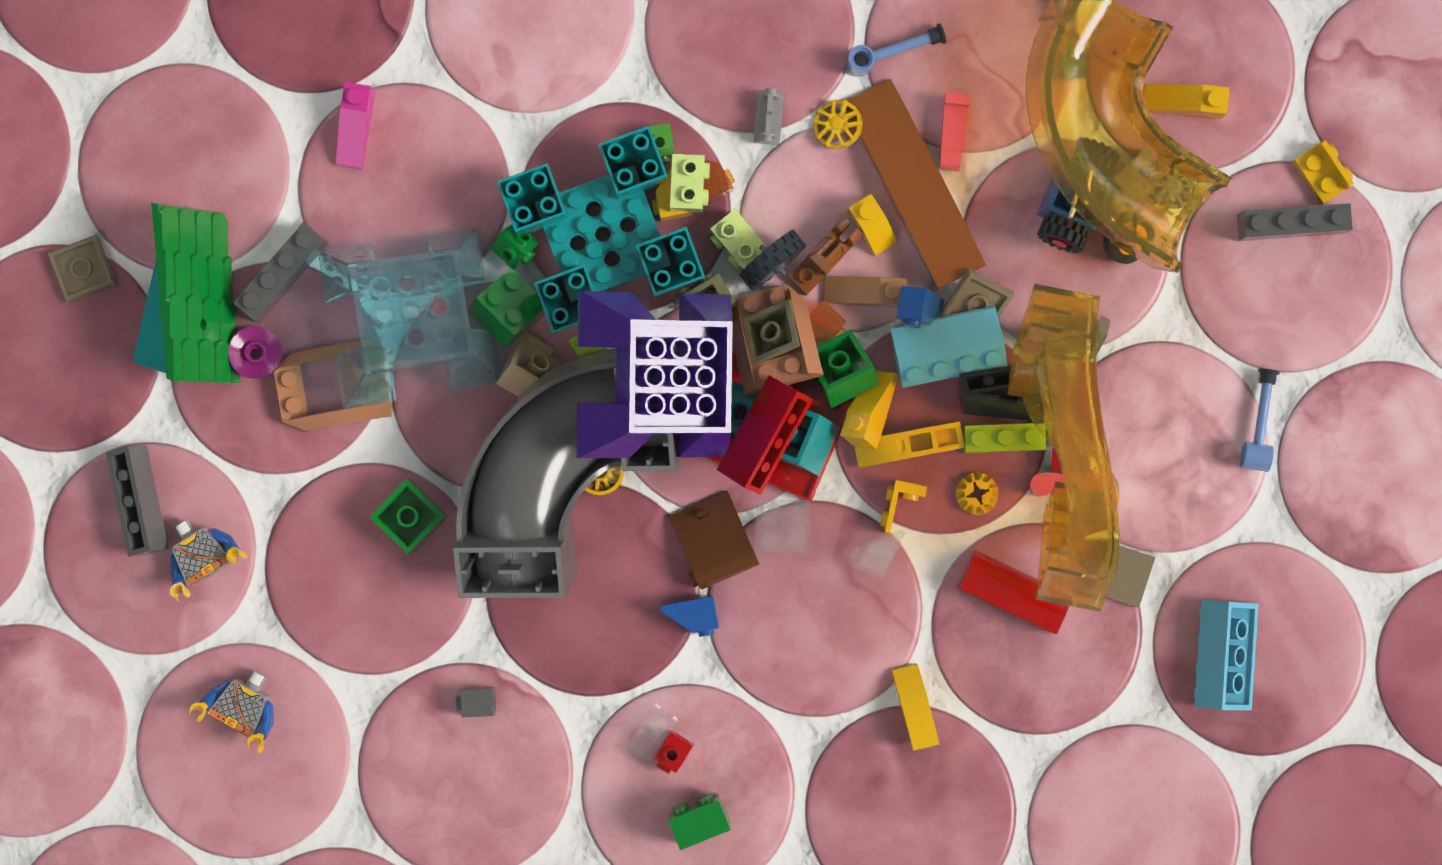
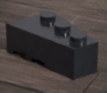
(986, 395)

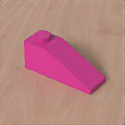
(354, 124)

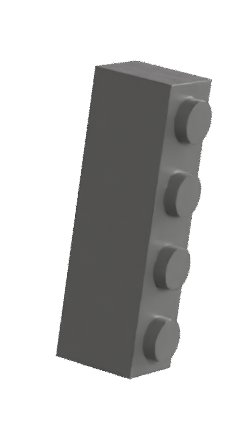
(1294, 222)
(280, 272)
(137, 500)

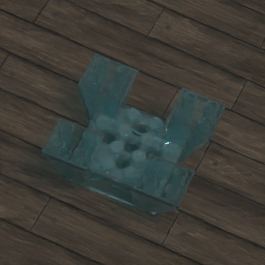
(373, 284)

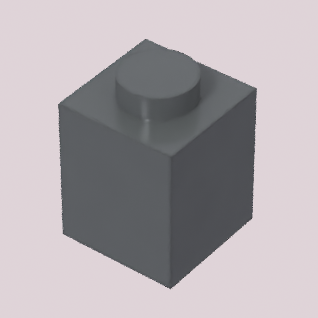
(476, 702)

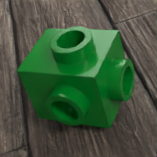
(515, 247)

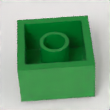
(507, 308)
(845, 369)
(409, 516)
(698, 821)

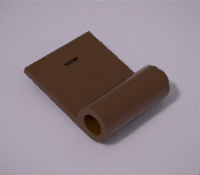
(714, 544)

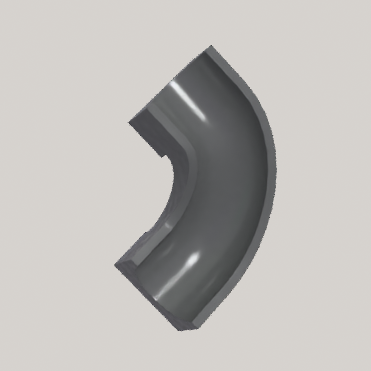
(526, 483)

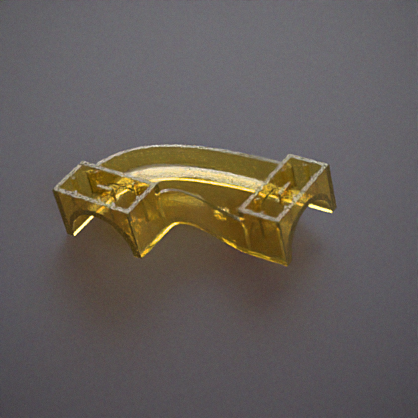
(1101, 136)
(1058, 381)

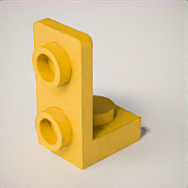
(910, 492)

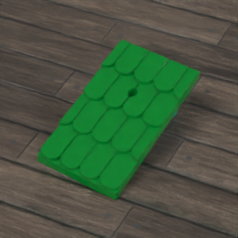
(189, 298)

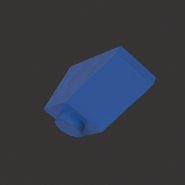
(918, 306)
(694, 615)

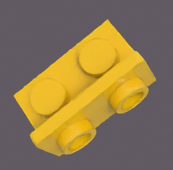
(1324, 171)

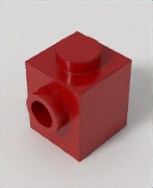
(672, 752)

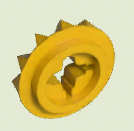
(972, 505)

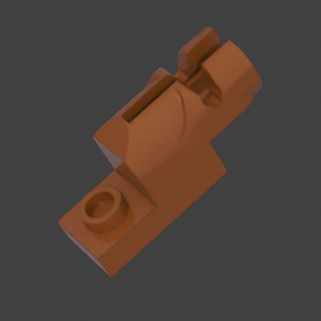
(824, 257)

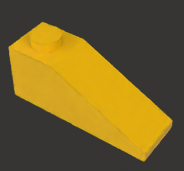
(1187, 99)
(869, 412)

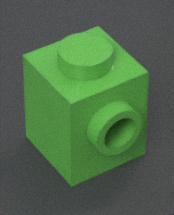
(664, 141)

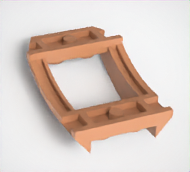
(788, 368)
(292, 395)

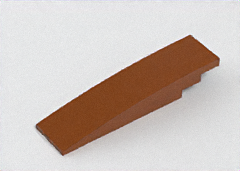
(915, 185)

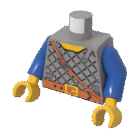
(200, 556)
(241, 707)

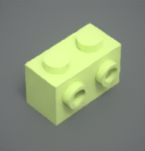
(688, 183)
(737, 240)

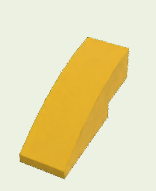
(915, 707)

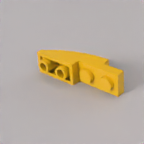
(912, 444)

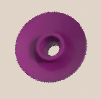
(252, 339)

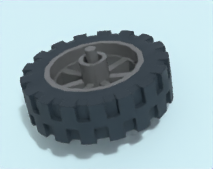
(772, 260)

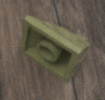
(771, 332)

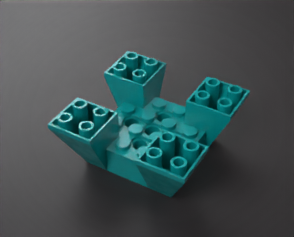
(633, 171)

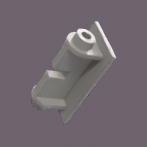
(768, 117)

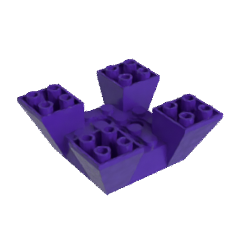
(647, 345)

